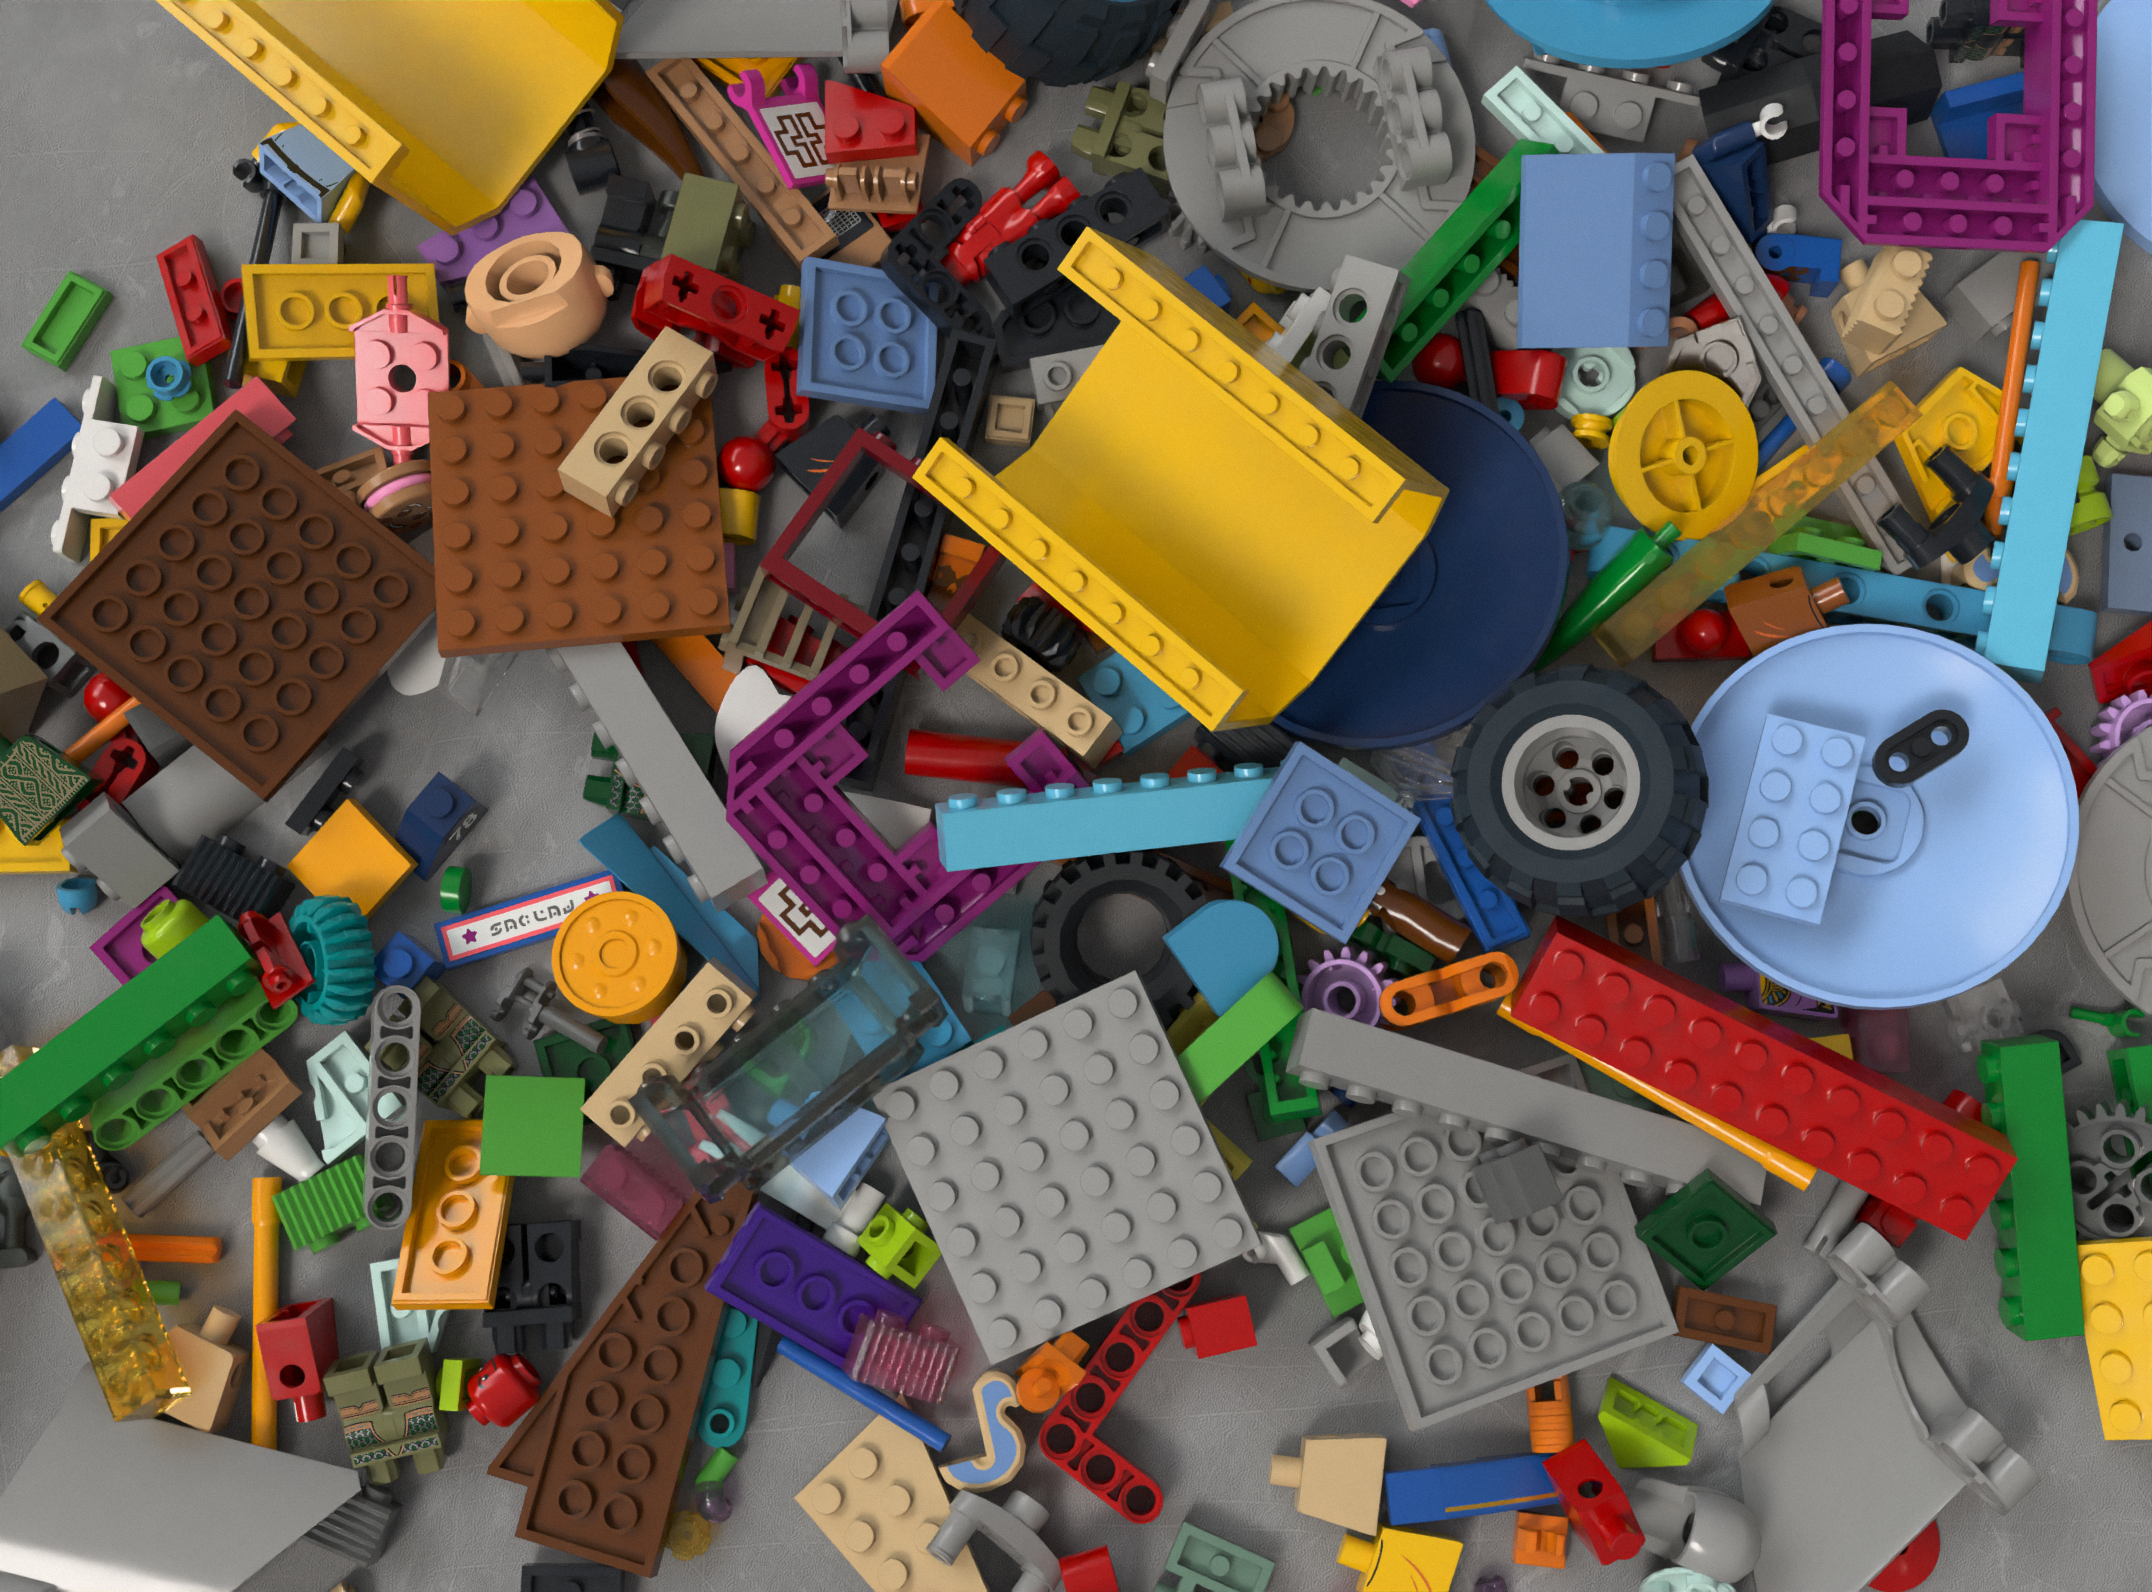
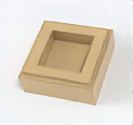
(1010, 421)

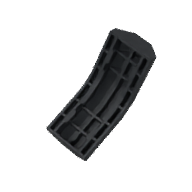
(1900, 77)

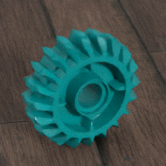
(339, 956)

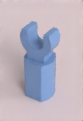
(1298, 1160)

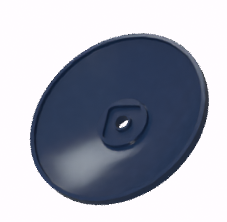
(1469, 600)

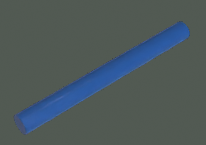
(865, 1394)

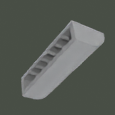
(196, 799)

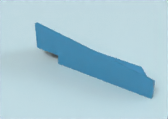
(664, 883)

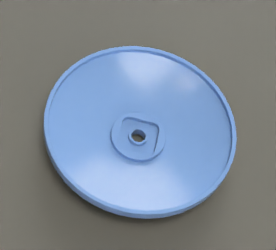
(1959, 860)

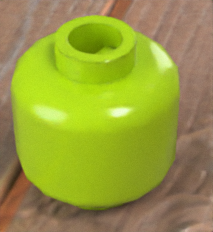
(169, 925)

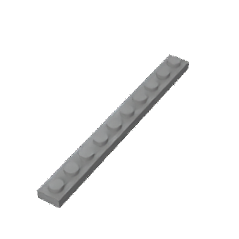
(1778, 347)

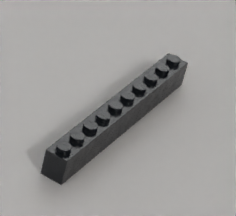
(921, 526)

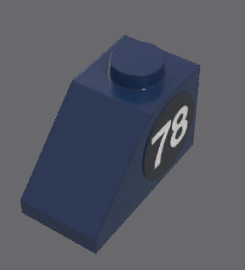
(437, 824)

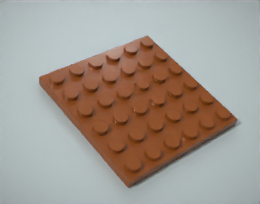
(542, 568)

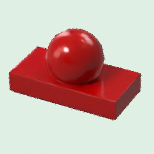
(1702, 637)

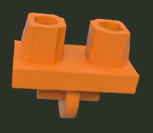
(1050, 1372)

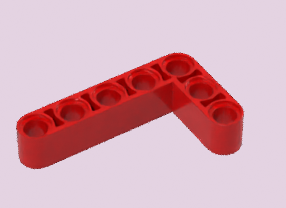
(1113, 1382)

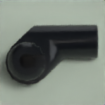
(113, 1172)

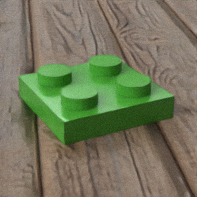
(142, 408)

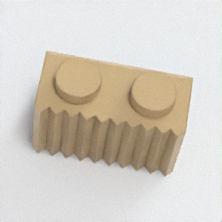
(1886, 298)

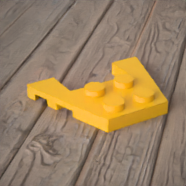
(1955, 412)

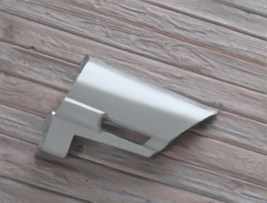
(153, 1504)

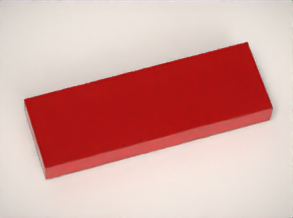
(194, 300)

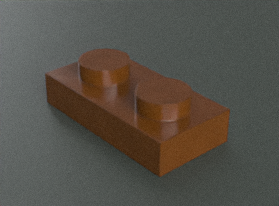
(1724, 1319)

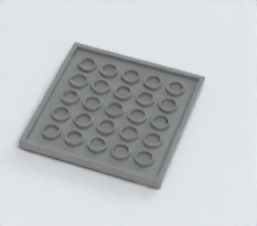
(1066, 1168)
(1476, 1303)

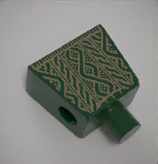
(40, 787)

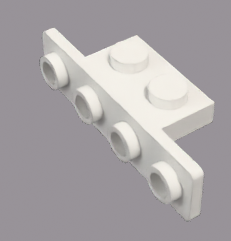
(102, 462)

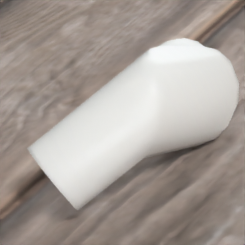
(1280, 1251)

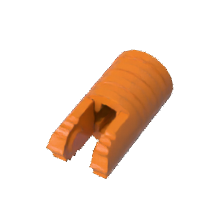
(1550, 1418)

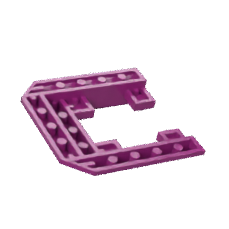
(2036, 162)
(816, 837)

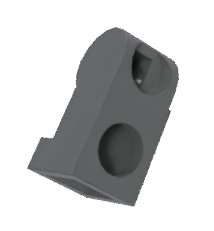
(58, 661)

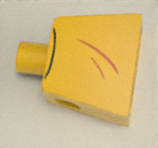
(1402, 1559)

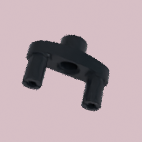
(1958, 524)

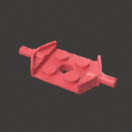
(382, 342)

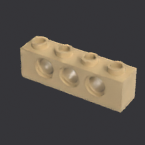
(668, 361)
(1039, 695)

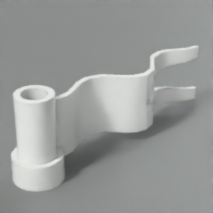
(841, 1225)

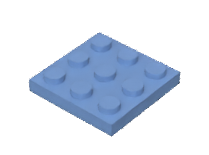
(864, 339)
(1320, 842)

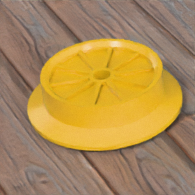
(1684, 453)

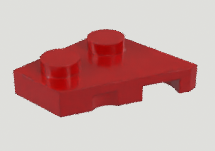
(867, 125)

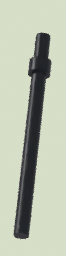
(261, 253)

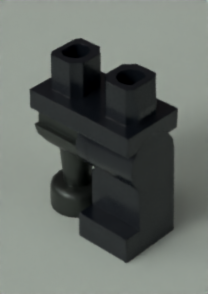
(623, 235)

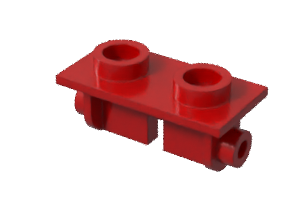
(279, 955)

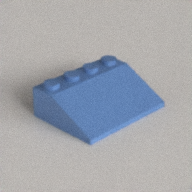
(1595, 250)

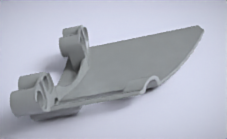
(762, 30)
(1866, 1440)

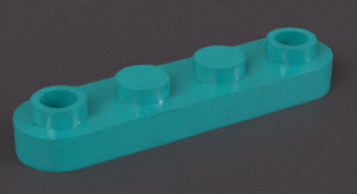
(730, 1380)

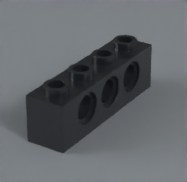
(1027, 289)

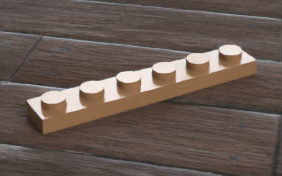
(742, 158)

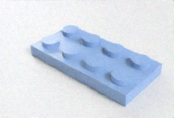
(1792, 820)

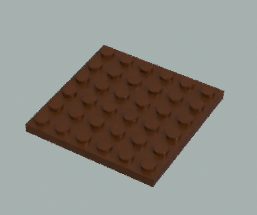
(247, 605)

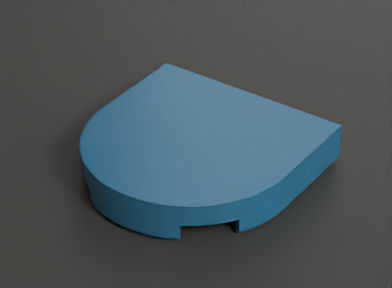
(1225, 950)

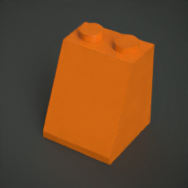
(953, 84)

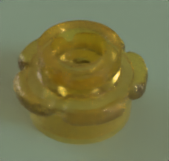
(700, 1530)

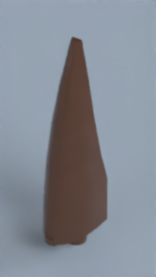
(642, 112)

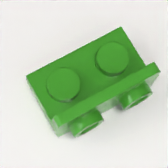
(1826, 543)

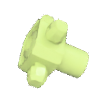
(2124, 409)

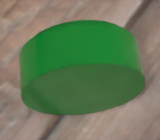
(456, 889)

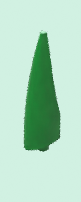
(1611, 588)

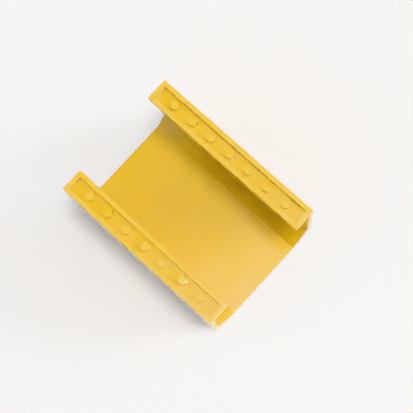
(422, 95)
(1198, 499)

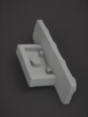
(1610, 102)

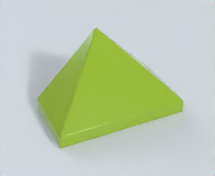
(1644, 1430)

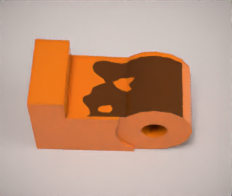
(953, 567)

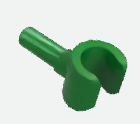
(2113, 1021)

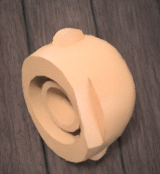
(538, 295)

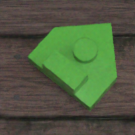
(1328, 1261)

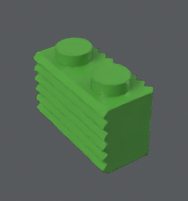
(328, 1206)

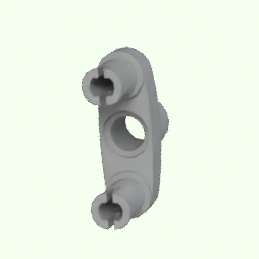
(1010, 1528)

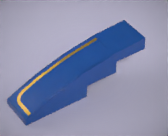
(1469, 1488)

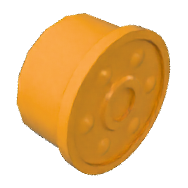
(619, 958)

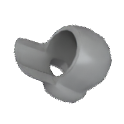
(1723, 1534)

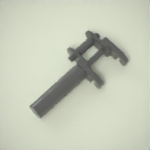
(546, 1014)

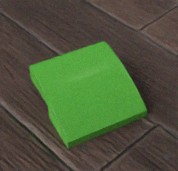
(532, 1126)

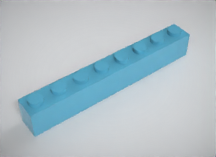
(1098, 818)

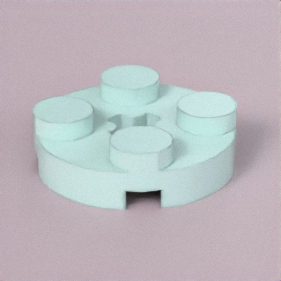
(1614, 381)

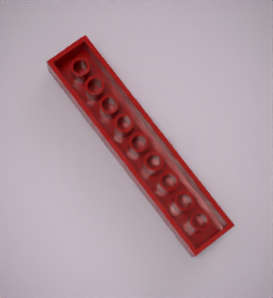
(1762, 1078)

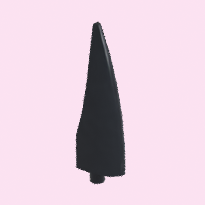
(590, 363)

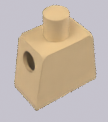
(1920, 327)
(212, 1369)
(1335, 1478)

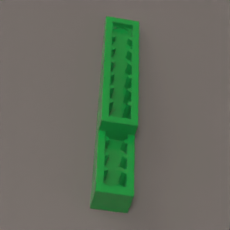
(1285, 1094)

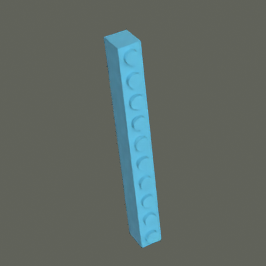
(2051, 450)

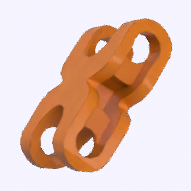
(1448, 990)

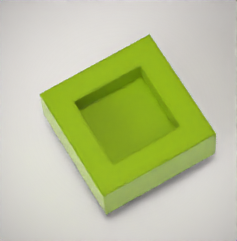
(452, 1382)

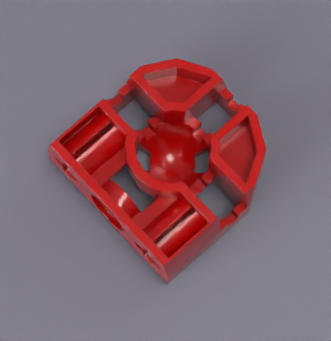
(724, 314)

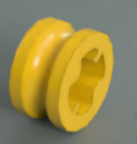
(1591, 430)

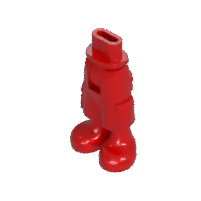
(1005, 218)

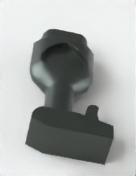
(14, 1210)

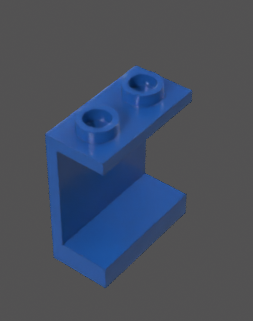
(1963, 114)

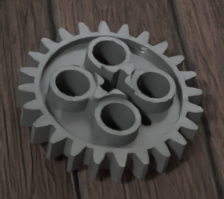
(2091, 1147)

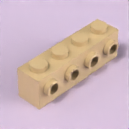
(673, 1046)

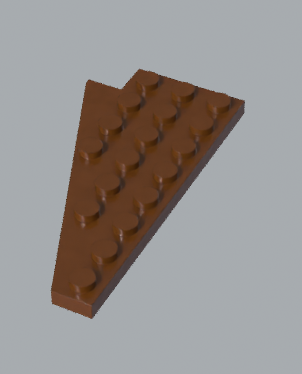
(623, 1412)

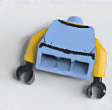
(306, 174)

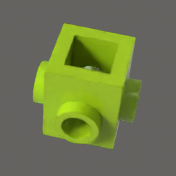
(899, 1245)

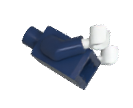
(1740, 177)

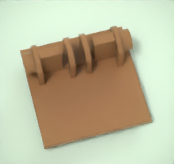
(879, 184)

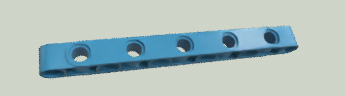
(1891, 600)

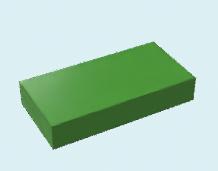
(67, 321)

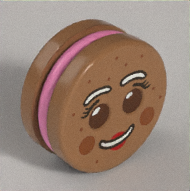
(399, 496)

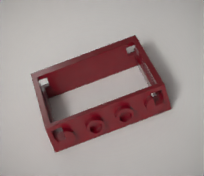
(826, 602)

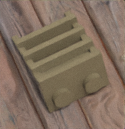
(758, 617)

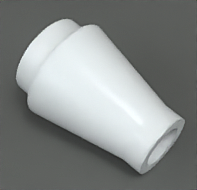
(288, 1149)

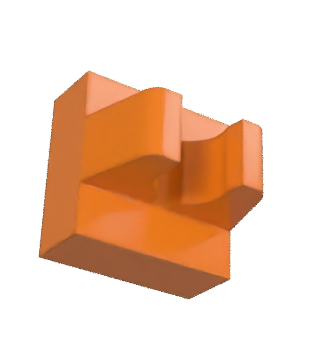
(1540, 1539)

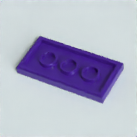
(802, 1284)

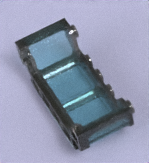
(797, 1068)

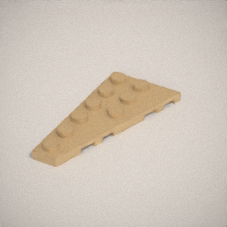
(884, 1508)

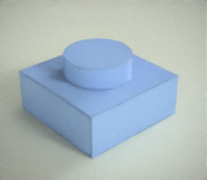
(1714, 1378)

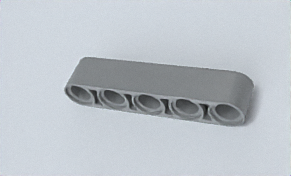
(398, 1130)

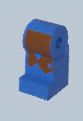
(1801, 260)

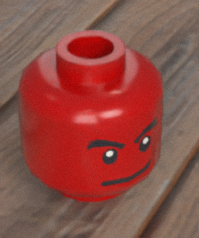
(503, 1390)

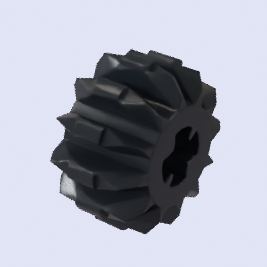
(1042, 633)

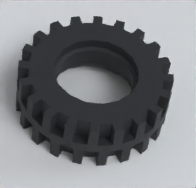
(1080, 887)

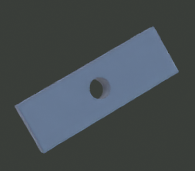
(2124, 571)

